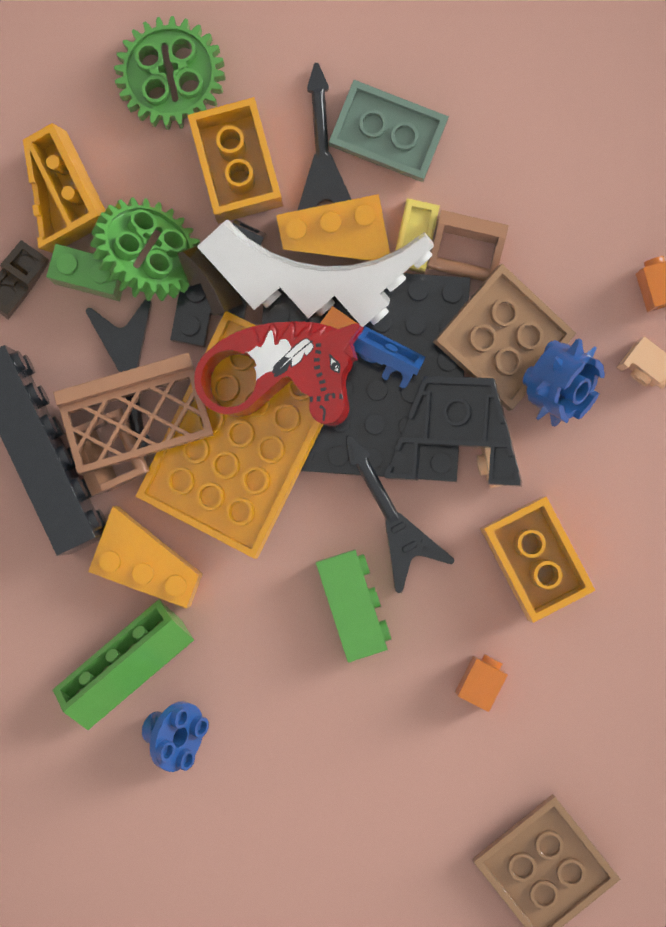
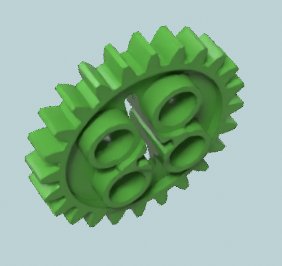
(140, 79)
(122, 236)

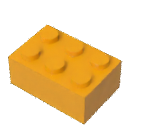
(235, 160)
(537, 559)

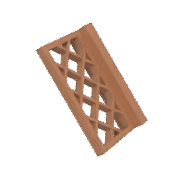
(124, 385)

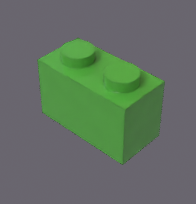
(80, 272)

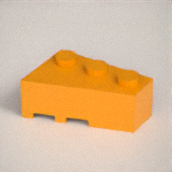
(61, 188)

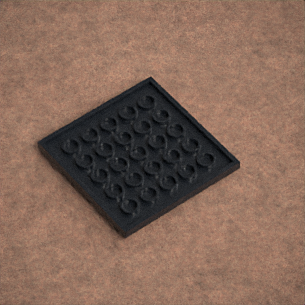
(379, 406)

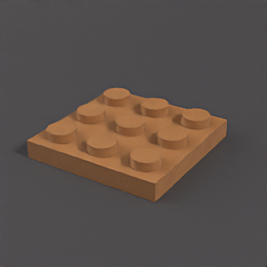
(502, 334)
(546, 867)

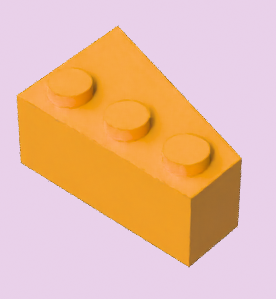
(337, 229)
(143, 562)

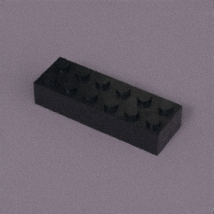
(43, 460)

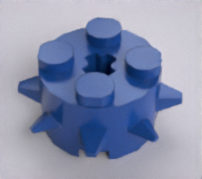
(564, 381)

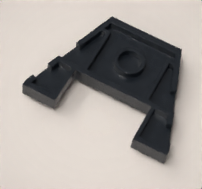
(461, 415)

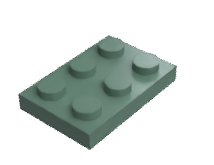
(388, 131)

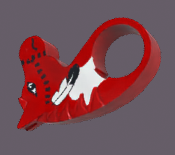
(300, 352)

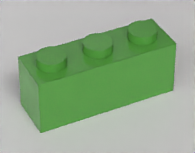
(353, 605)

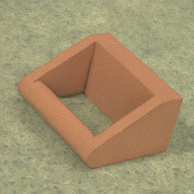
(471, 228)
(105, 478)

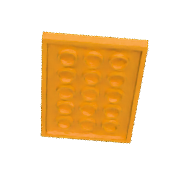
(244, 472)

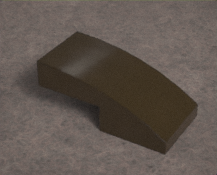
(18, 276)
(218, 290)

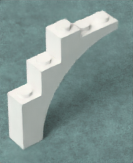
(358, 287)

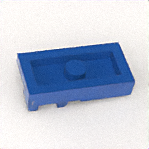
(380, 349)

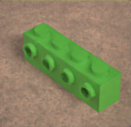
(129, 662)

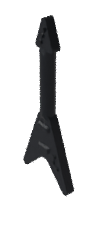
(323, 178)
(125, 349)
(403, 537)

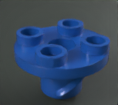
(175, 735)

